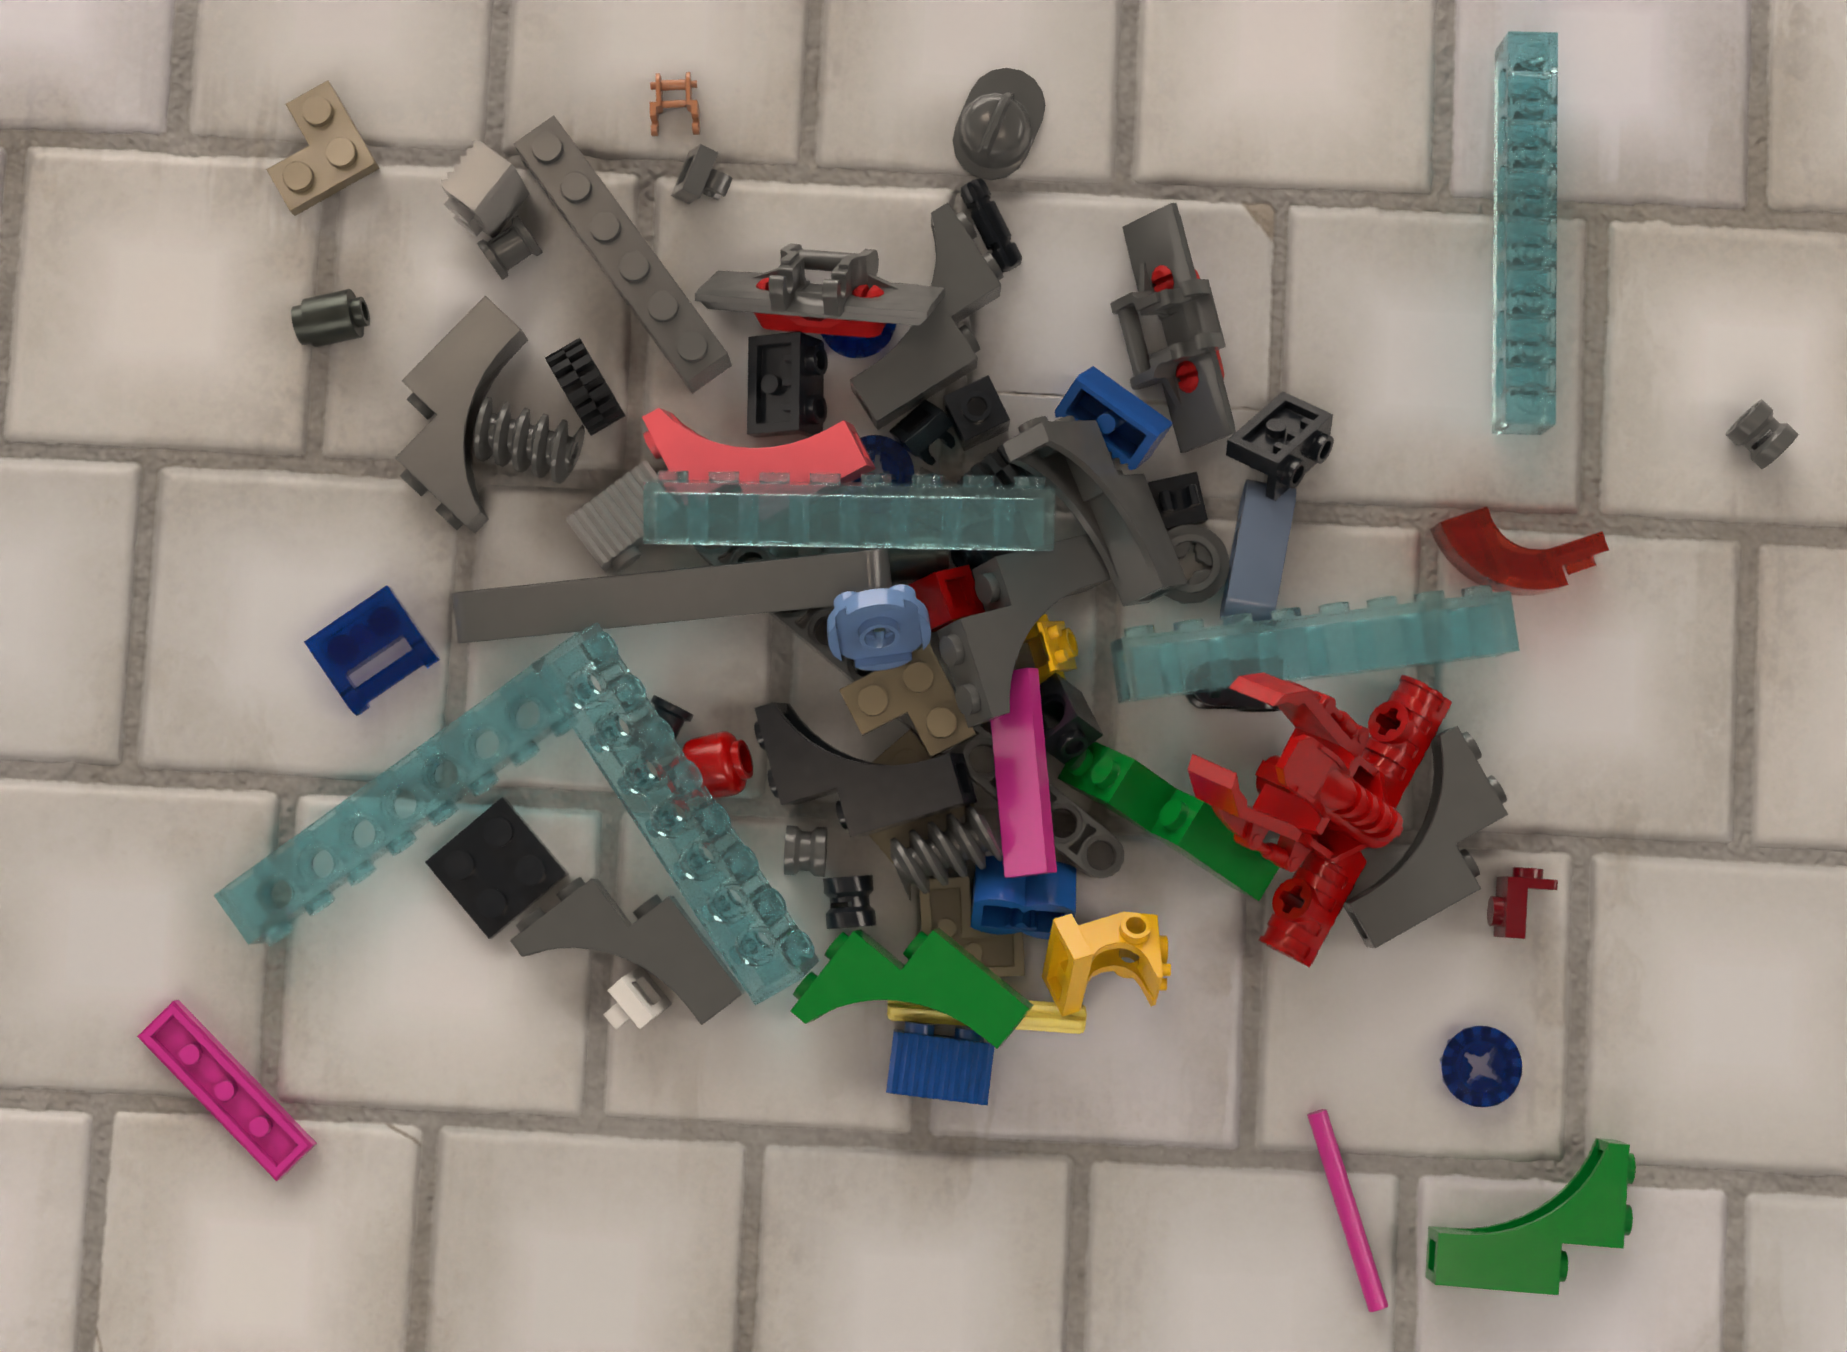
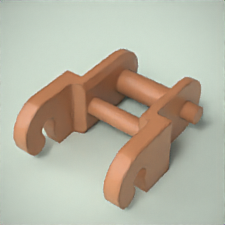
(667, 85)

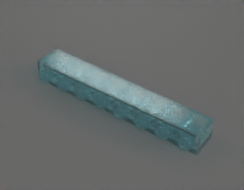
(850, 513)
(1314, 645)

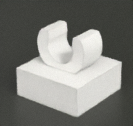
(636, 1000)

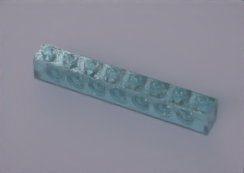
(1525, 234)
(652, 802)
(249, 897)

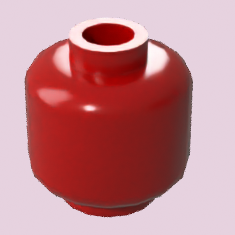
(722, 762)

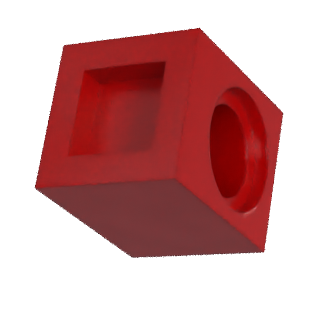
(948, 596)

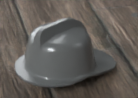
(998, 123)

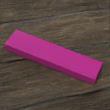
(1023, 781)
(227, 1090)

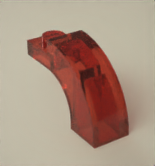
(1489, 558)

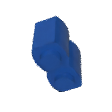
(1021, 903)

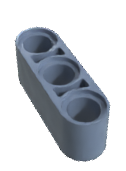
(1258, 552)

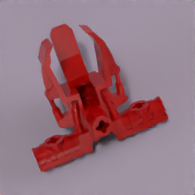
(1323, 797)

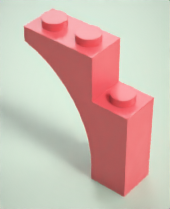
(831, 451)

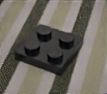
(496, 868)

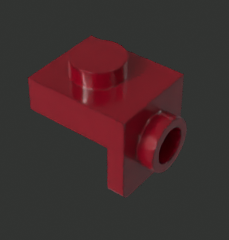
(1509, 907)

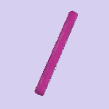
(1347, 1210)

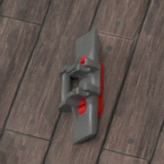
(1185, 304)
(846, 305)

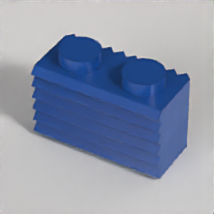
(1126, 422)
(940, 1065)

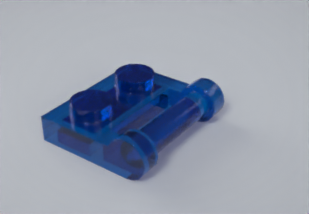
(360, 638)

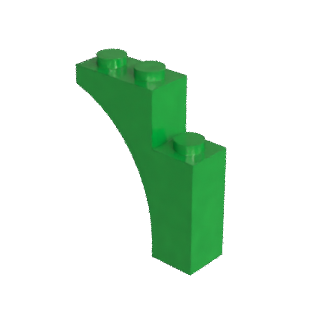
(1168, 815)
(936, 976)
(1528, 1249)

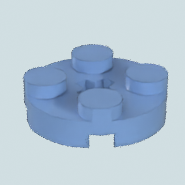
(859, 613)

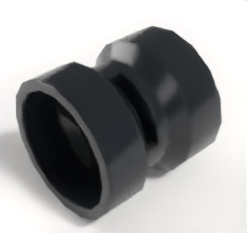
(854, 890)

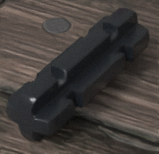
(991, 224)

